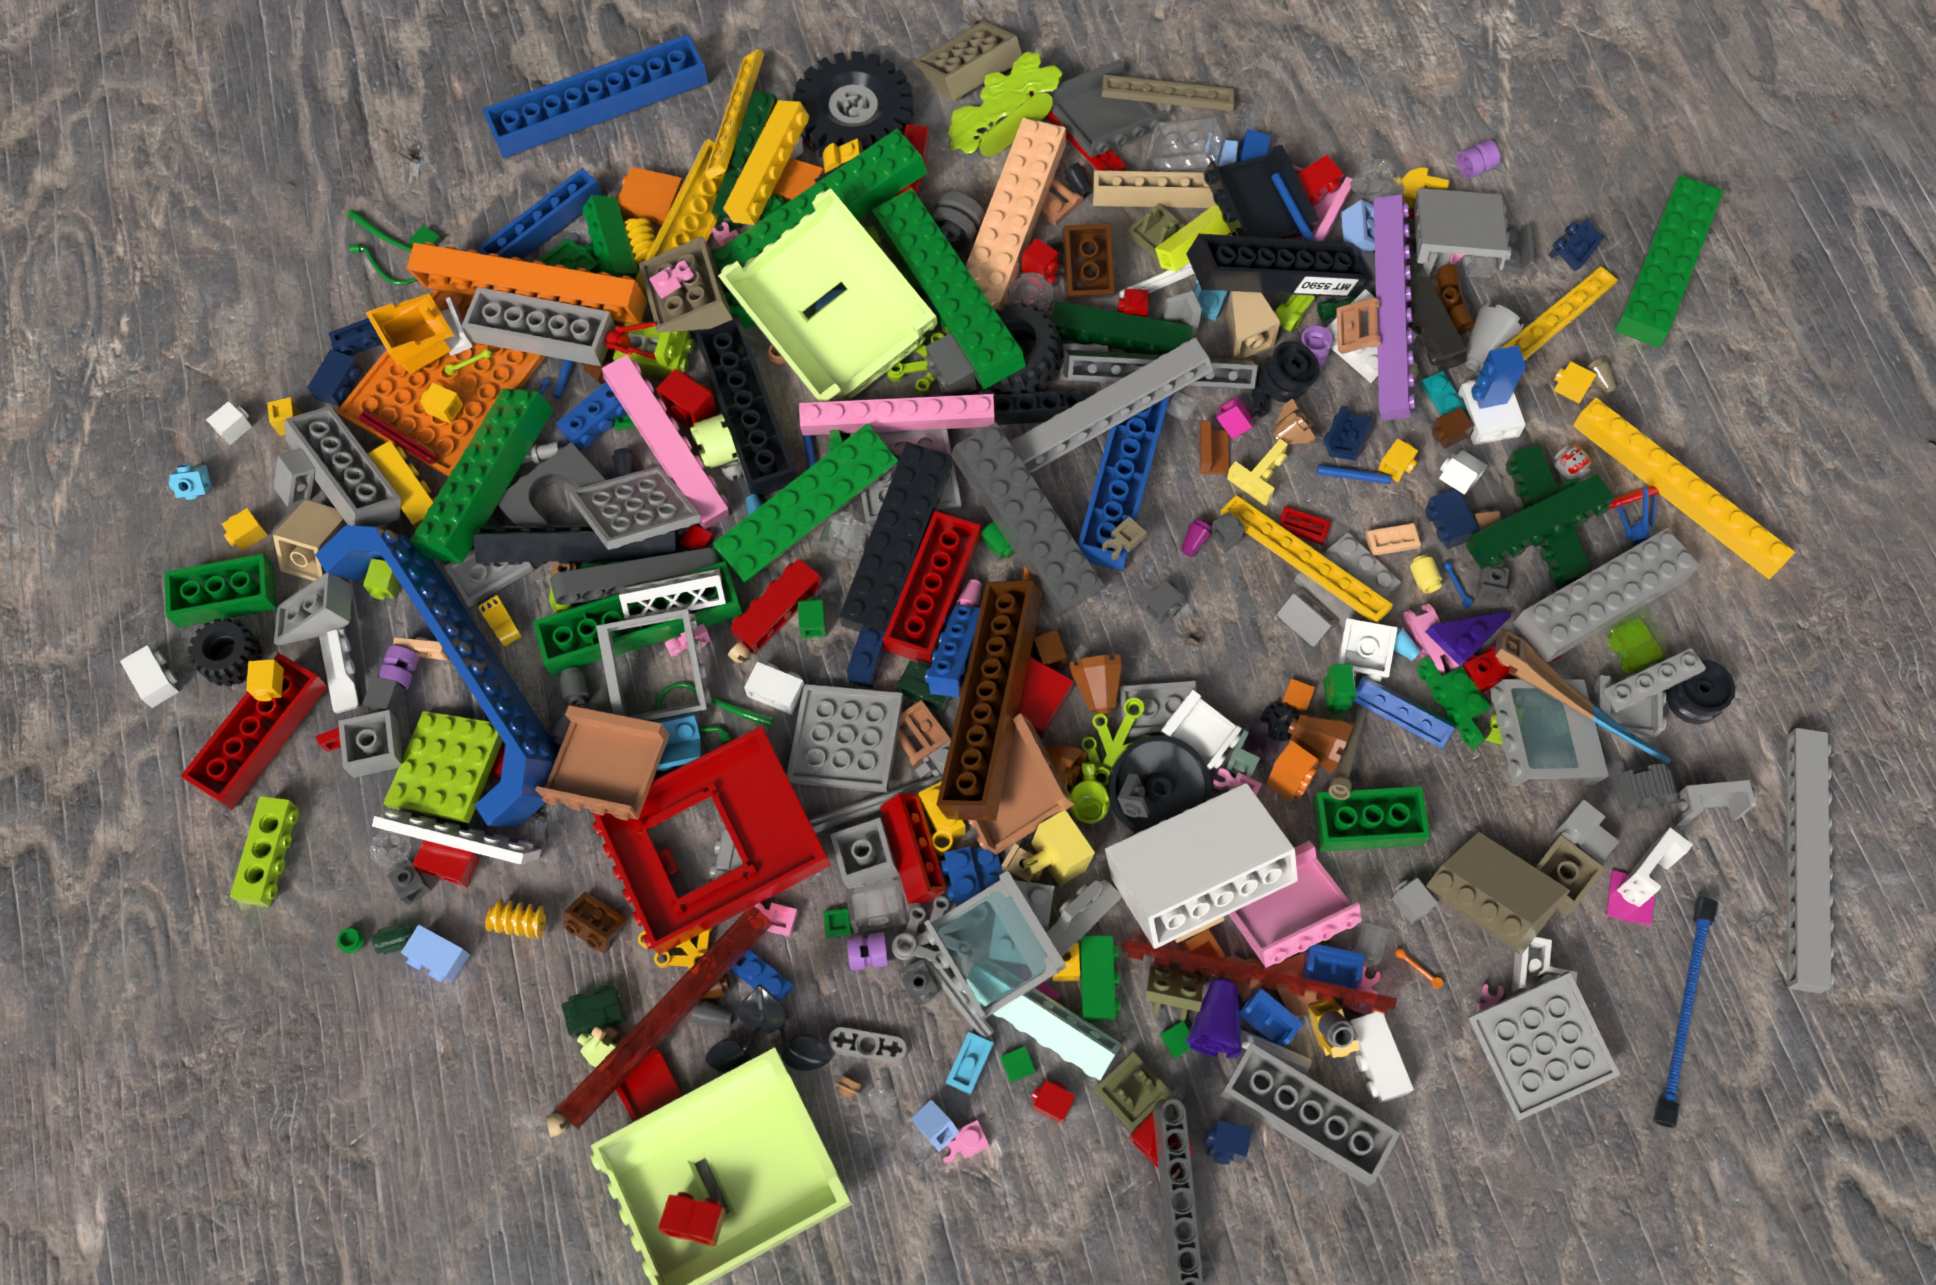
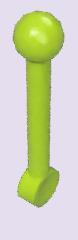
(450, 370)

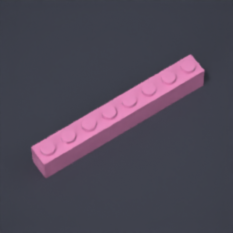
(897, 414)
(664, 440)

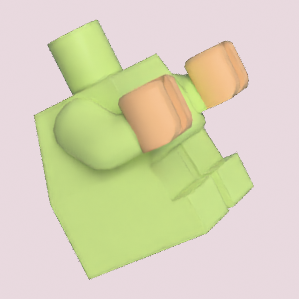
(597, 1047)

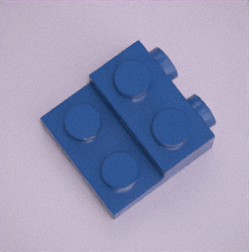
(970, 872)

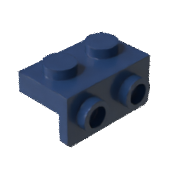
(355, 338)
(1347, 434)

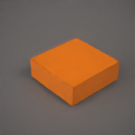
(1298, 695)

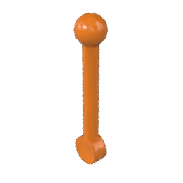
(1436, 982)

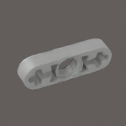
(888, 1042)

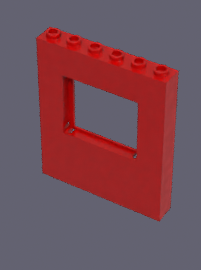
(760, 818)

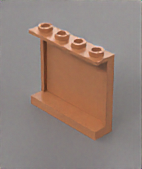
(605, 763)
(1029, 792)

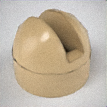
(739, 653)
(556, 1124)

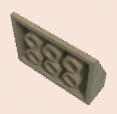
(967, 58)
(699, 301)
(1497, 892)

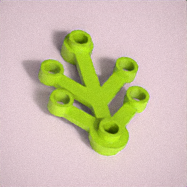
(915, 367)
(1114, 747)

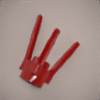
(620, 341)

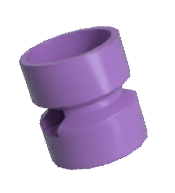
(1477, 159)
(1319, 341)
(398, 665)
(877, 951)

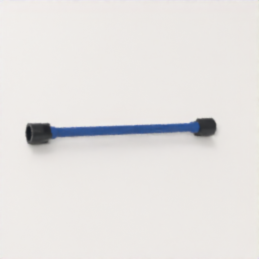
(1667, 1109)

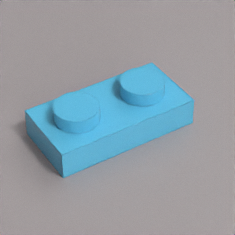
(969, 1063)

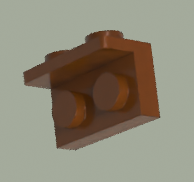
(593, 922)

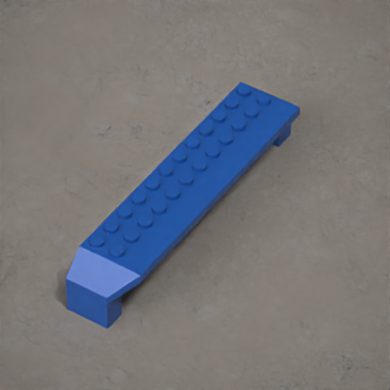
(528, 747)

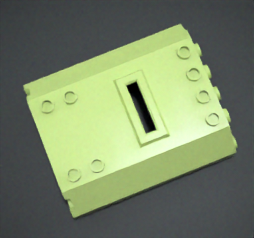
(854, 334)
(759, 1152)

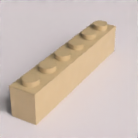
(1151, 188)

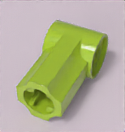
(1292, 311)

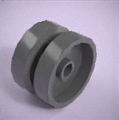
(958, 218)

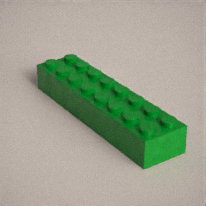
(1669, 261)
(481, 475)
(805, 504)
(572, 636)

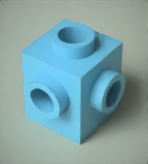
(190, 481)

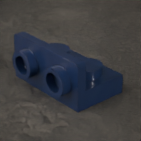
(1577, 243)

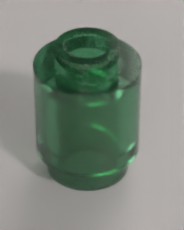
(391, 938)

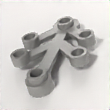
(916, 942)

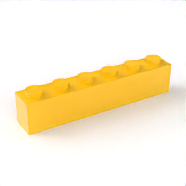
(766, 162)

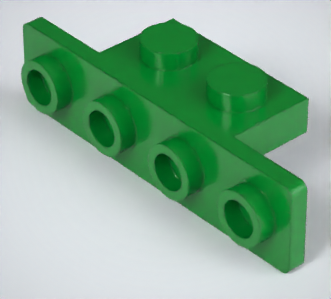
(1458, 698)

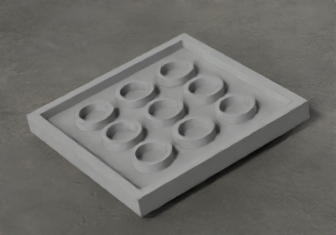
(895, 441)
(634, 507)
(845, 738)
(1543, 1045)

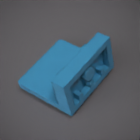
(683, 742)

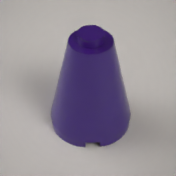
(1218, 1022)

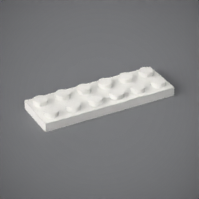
(453, 836)

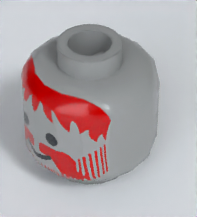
(1572, 462)

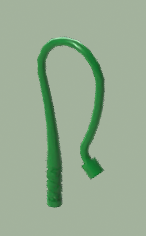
(356, 248)
(741, 712)

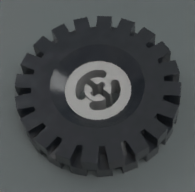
(846, 89)

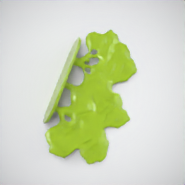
(1004, 98)

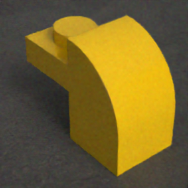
(834, 155)
(1417, 179)
(1316, 1011)

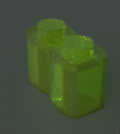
(1634, 646)

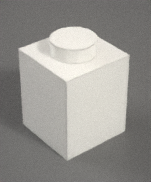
(230, 422)

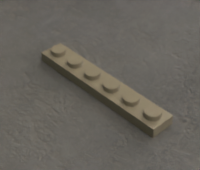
(1167, 92)

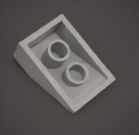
(314, 610)

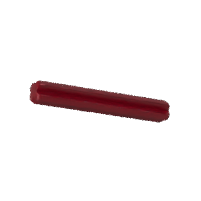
(398, 437)

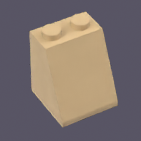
(1250, 324)
(304, 536)

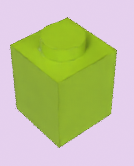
(380, 580)

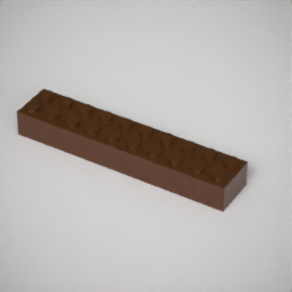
(990, 701)

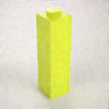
(1174, 249)

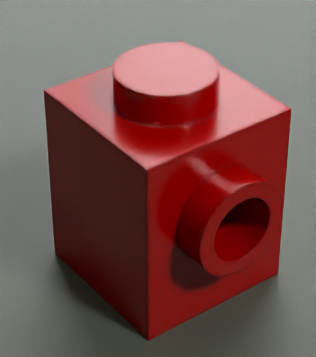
(1134, 302)
(1052, 1100)

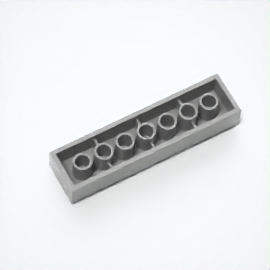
(1605, 595)

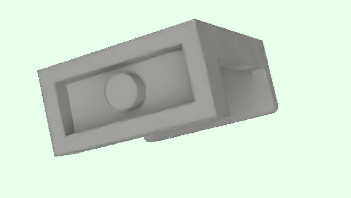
(1641, 719)
(1735, 795)

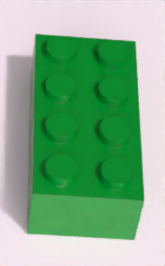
(220, 590)
(1371, 819)

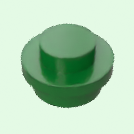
(350, 940)

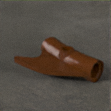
(1450, 293)

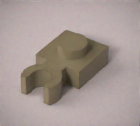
(1125, 536)

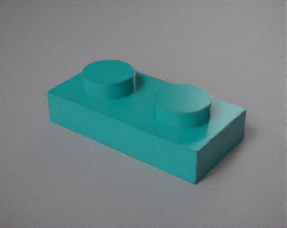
(1442, 394)

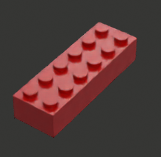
(932, 587)
(253, 736)

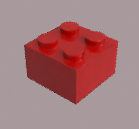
(686, 399)

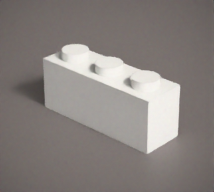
(1380, 1058)

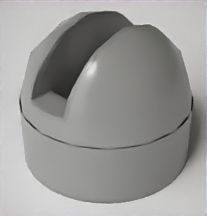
(732, 469)

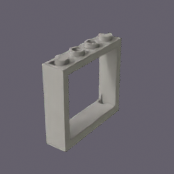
(612, 673)

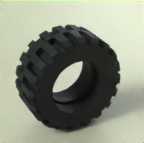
(1044, 358)

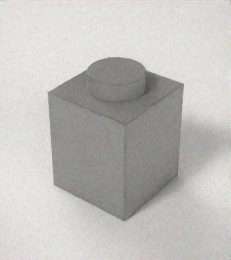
(1413, 900)

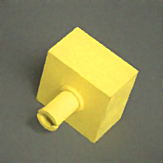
(1060, 849)

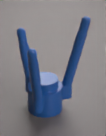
(1642, 529)

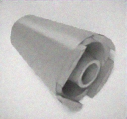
(1490, 332)

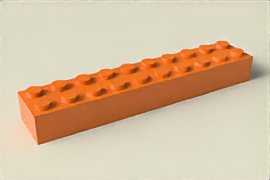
(464, 271)

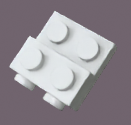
(1367, 648)

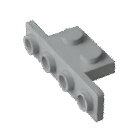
(1653, 680)
(1082, 914)

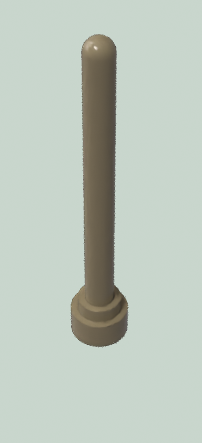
(1340, 786)

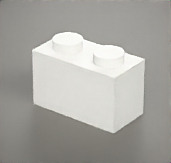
(1462, 471)
(150, 676)
(775, 687)

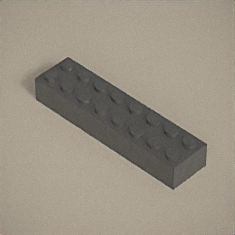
(1026, 519)

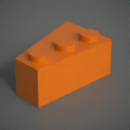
(1293, 772)

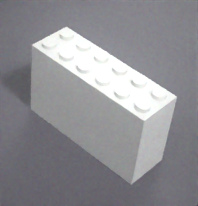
(1201, 865)

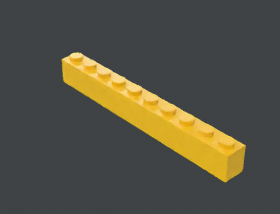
(1683, 488)

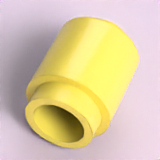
(1426, 574)

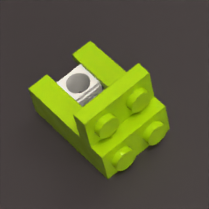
(669, 349)

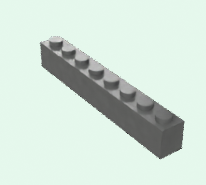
(1115, 365)

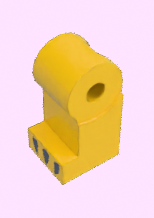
(499, 621)

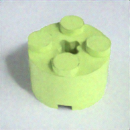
(715, 442)

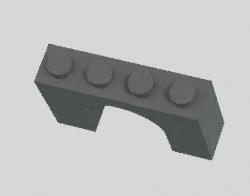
(564, 467)

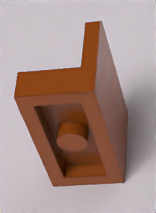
(1213, 450)

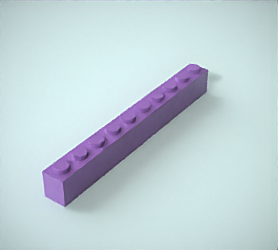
(1393, 314)

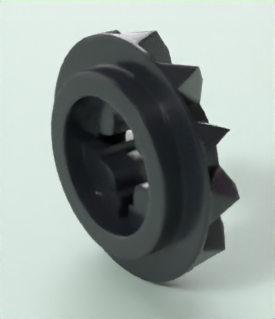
(1280, 732)

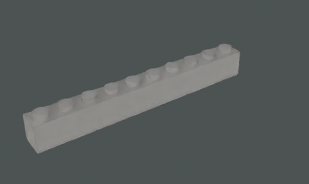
(1112, 405)
(1808, 861)

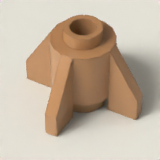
(1292, 426)

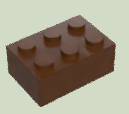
(1087, 261)

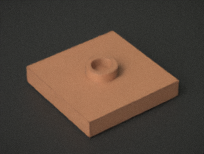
(1294, 1003)

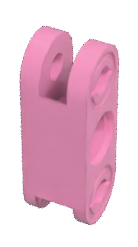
(1417, 626)

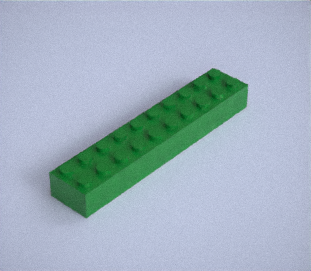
(859, 184)
(948, 288)

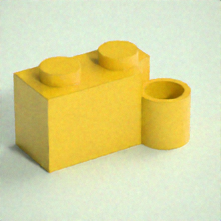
(944, 828)

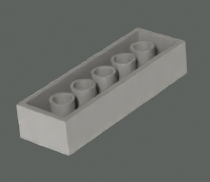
(538, 326)
(343, 468)
(1310, 1115)

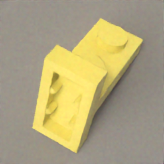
(1255, 482)

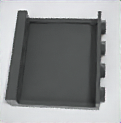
(1101, 121)

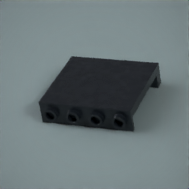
(1251, 200)

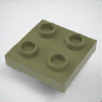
(1154, 229)
(1174, 989)
(1132, 1091)

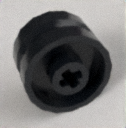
(1288, 371)
(1703, 695)

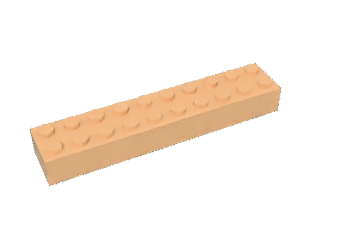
(1015, 208)

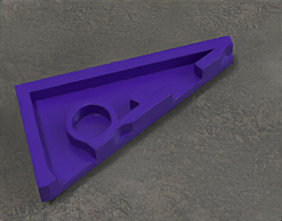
(1465, 636)

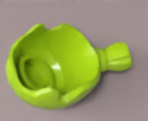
(1089, 797)

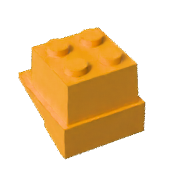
(412, 331)

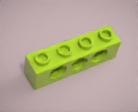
(259, 838)

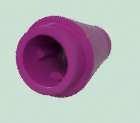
(1195, 537)

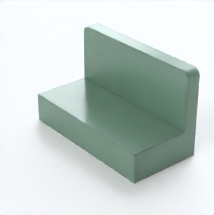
(1241, 760)

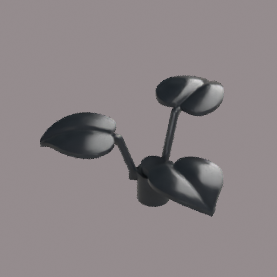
(764, 1012)

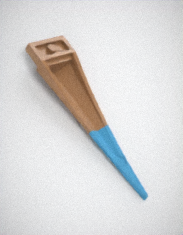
(1535, 671)

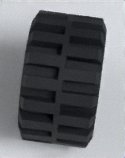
(214, 638)

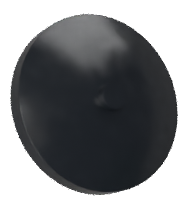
(1172, 779)

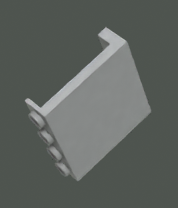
(1460, 224)

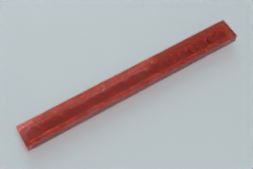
(1269, 979)
(664, 1017)

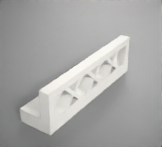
(671, 586)

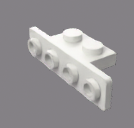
(339, 670)

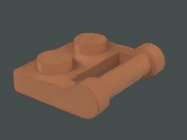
(1054, 208)
(1351, 326)
(925, 729)

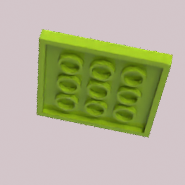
(445, 767)

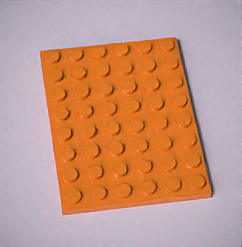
(396, 394)

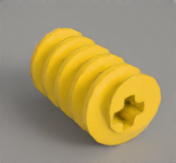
(640, 238)
(516, 920)

